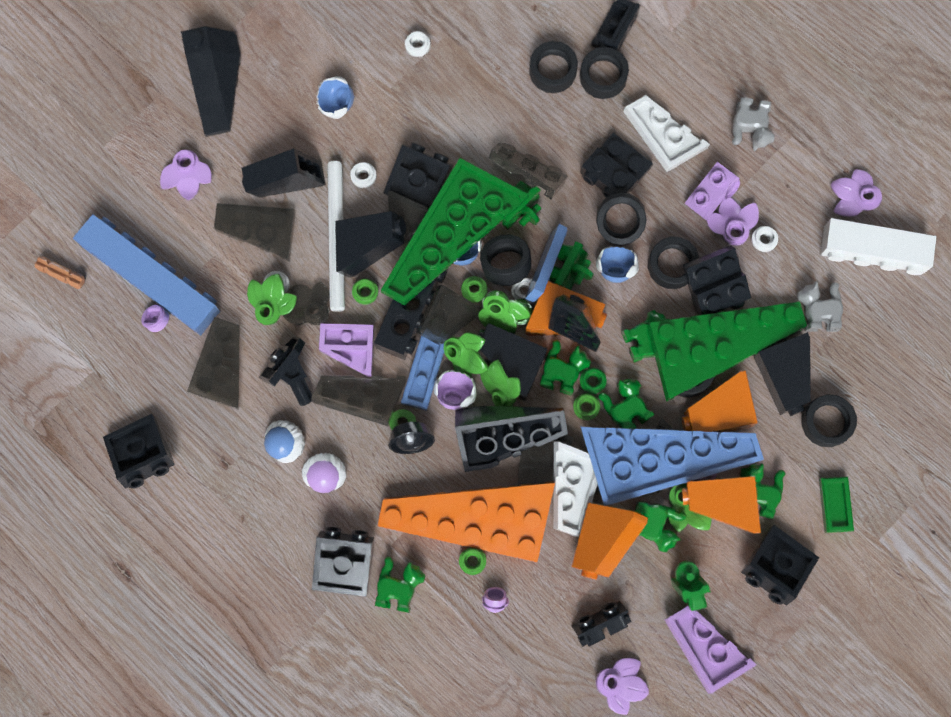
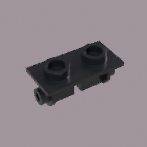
(589, 627)

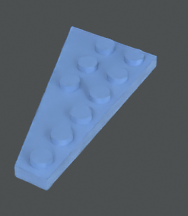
(650, 460)

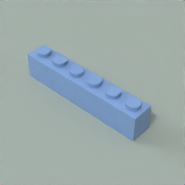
(146, 274)

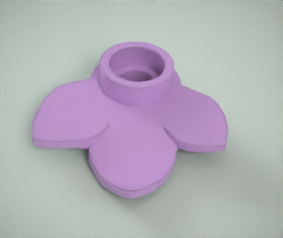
(185, 178)
(852, 192)
(734, 218)
(626, 685)

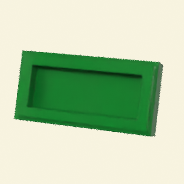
(836, 505)

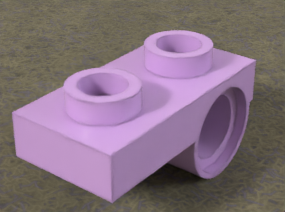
(715, 187)

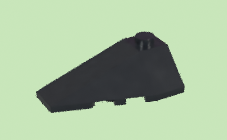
(213, 68)
(574, 321)
(499, 432)

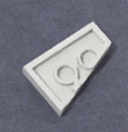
(664, 136)
(572, 489)

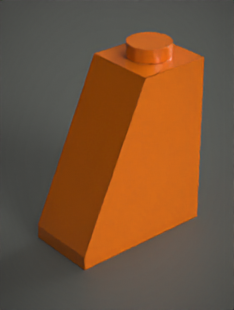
(541, 314)
(723, 409)
(726, 501)
(605, 539)

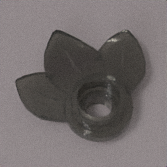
(307, 302)

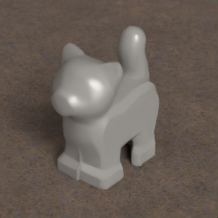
(752, 121)
(818, 311)

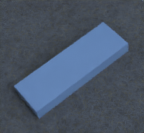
(546, 263)
(423, 374)

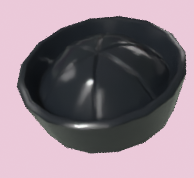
(411, 438)

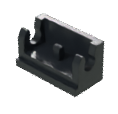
(617, 24)

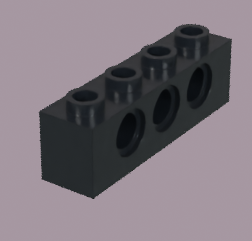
(403, 344)

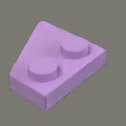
(349, 345)

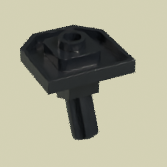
(287, 368)

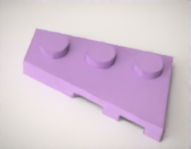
(707, 651)

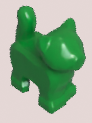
(641, 336)
(562, 371)
(631, 407)
(767, 495)
(657, 517)
(394, 588)

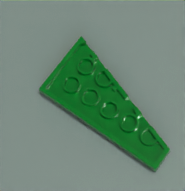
(459, 217)
(709, 344)

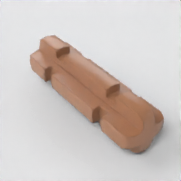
(59, 272)

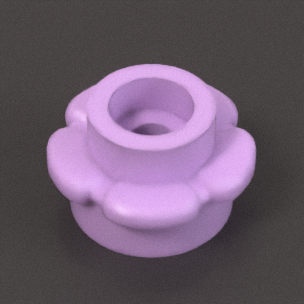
(495, 599)

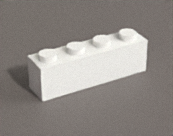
(878, 246)

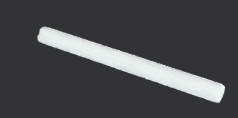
(335, 213)

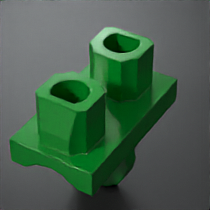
(529, 215)
(574, 268)
(690, 585)

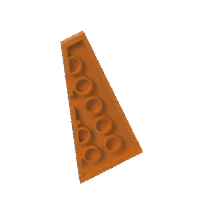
(487, 519)

